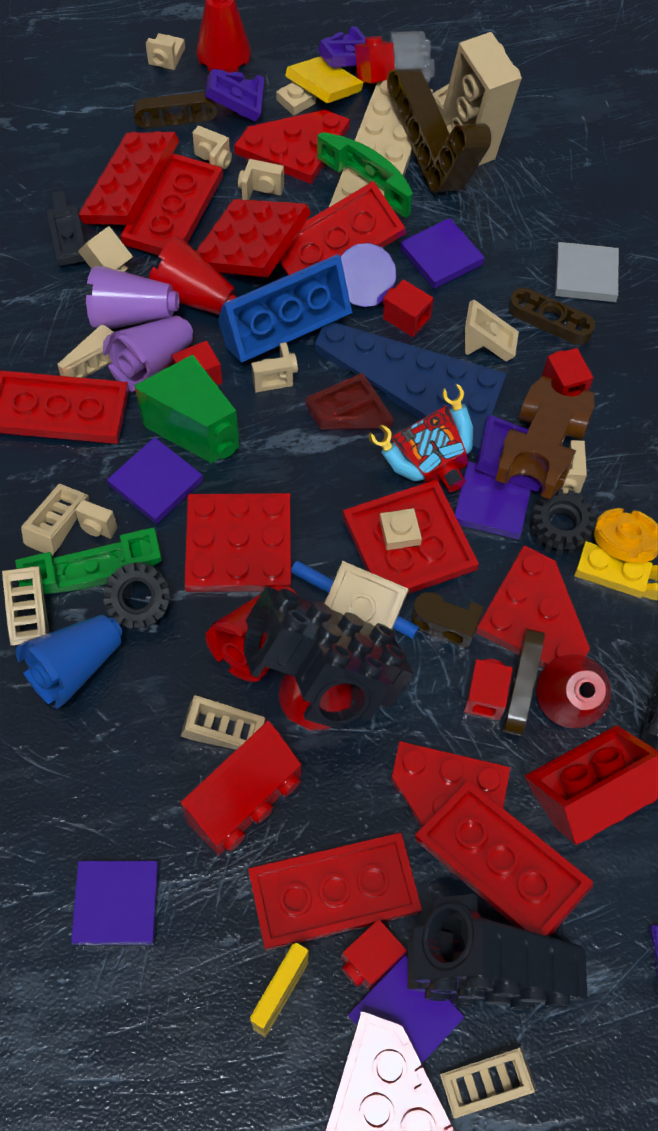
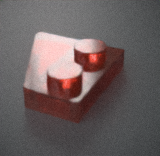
(349, 406)

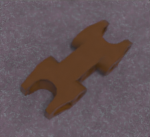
(541, 449)

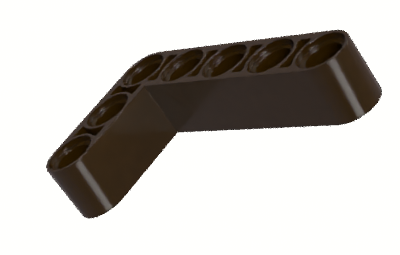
(443, 156)

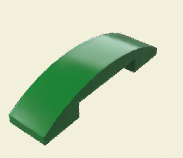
(342, 152)
(94, 565)

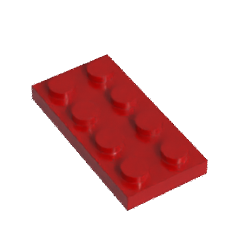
(129, 178)
(173, 204)
(351, 221)
(62, 406)
(504, 861)
(334, 891)

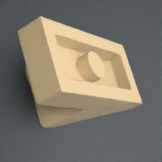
(490, 331)

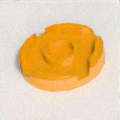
(627, 535)

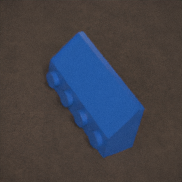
(285, 309)

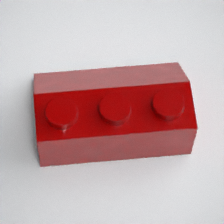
(596, 783)
(242, 789)

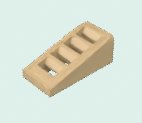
(87, 356)
(46, 537)
(13, 621)
(215, 709)
(453, 1093)

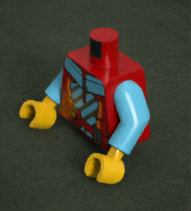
(432, 446)

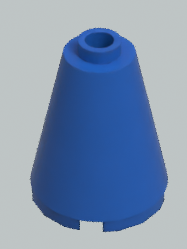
(68, 657)

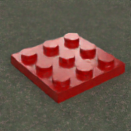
(253, 236)
(237, 542)
(443, 546)

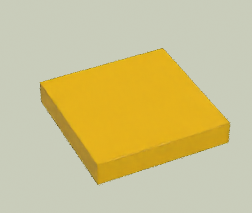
(323, 80)
(279, 989)

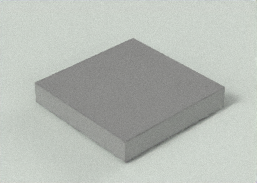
(586, 272)

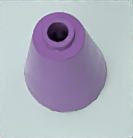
(127, 299)
(146, 348)

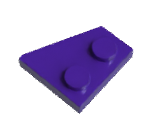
(340, 49)
(236, 93)

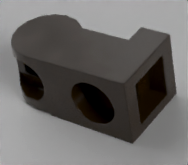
(446, 620)

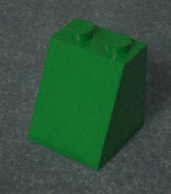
(189, 410)

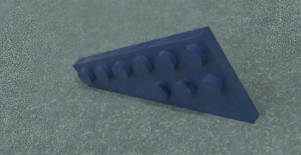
(413, 374)

